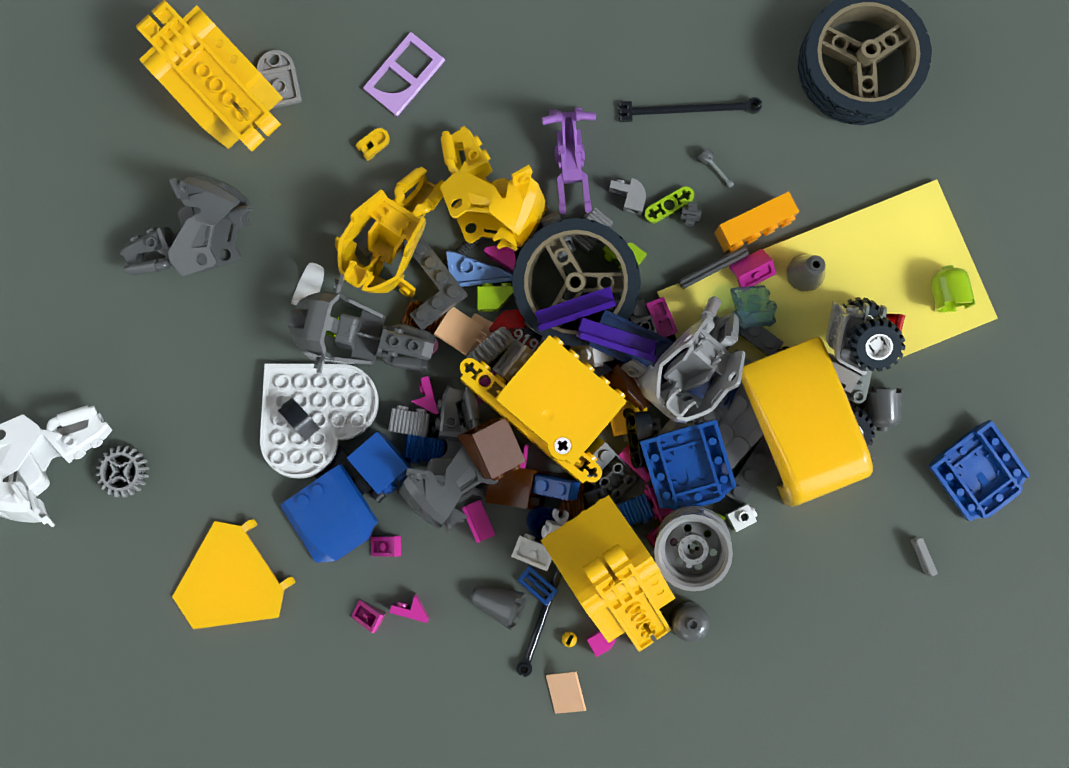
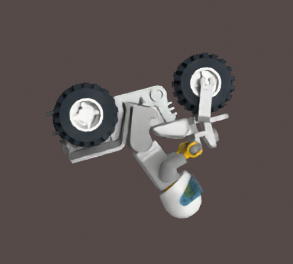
(861, 343)

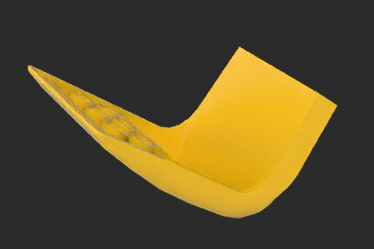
(807, 422)

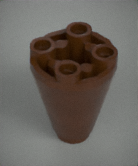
(628, 386)

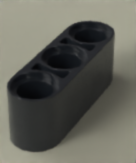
(638, 428)

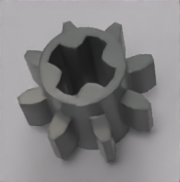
(691, 214)

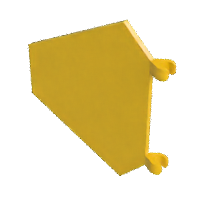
(229, 580)

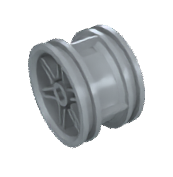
(686, 575)

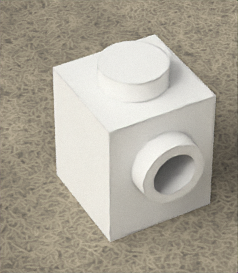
(741, 517)

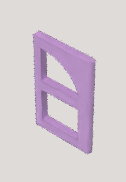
(398, 101)

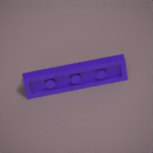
(575, 308)
(617, 339)

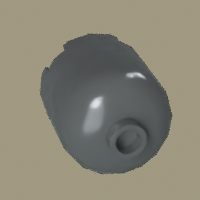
(884, 407)
(689, 621)

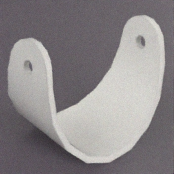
(309, 283)

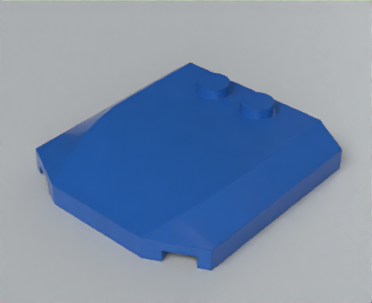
(689, 466)
(980, 472)
(330, 516)

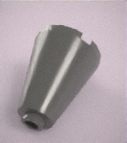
(806, 272)
(500, 604)

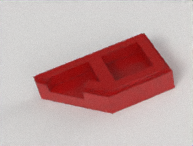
(509, 319)

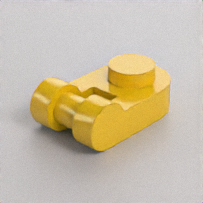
(378, 137)

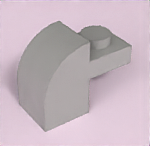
(634, 194)

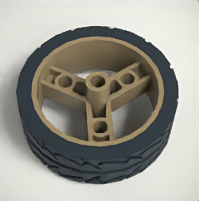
(904, 32)
(552, 238)

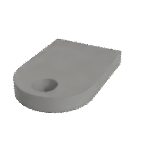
(281, 77)

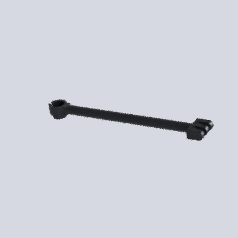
(629, 111)
(538, 629)

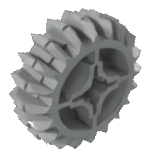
(492, 346)
(110, 460)

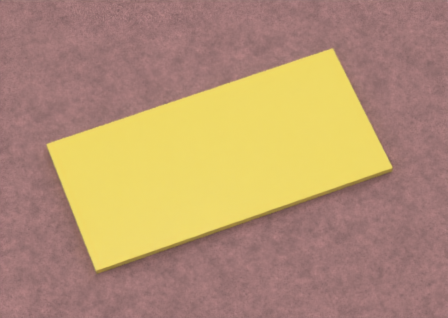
(873, 254)

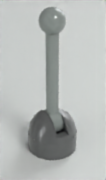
(707, 158)

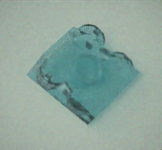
(754, 306)

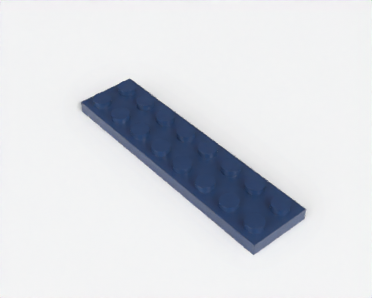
(615, 321)

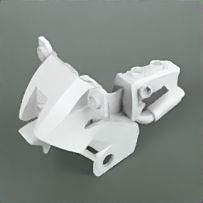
(31, 451)

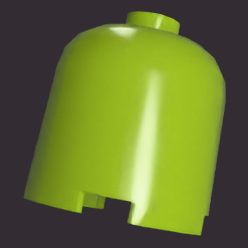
(952, 289)

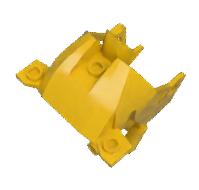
(500, 205)
(394, 223)

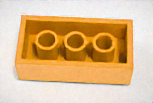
(757, 221)

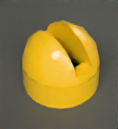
(565, 636)

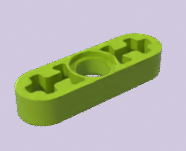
(654, 207)

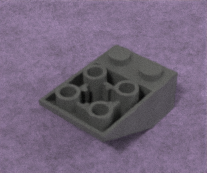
(616, 475)

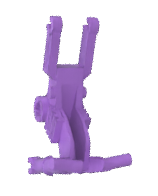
(570, 152)

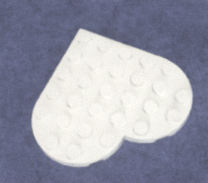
(337, 400)

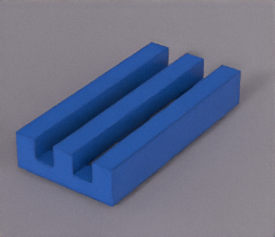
(550, 595)

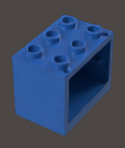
(380, 463)

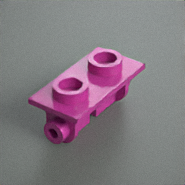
(658, 512)

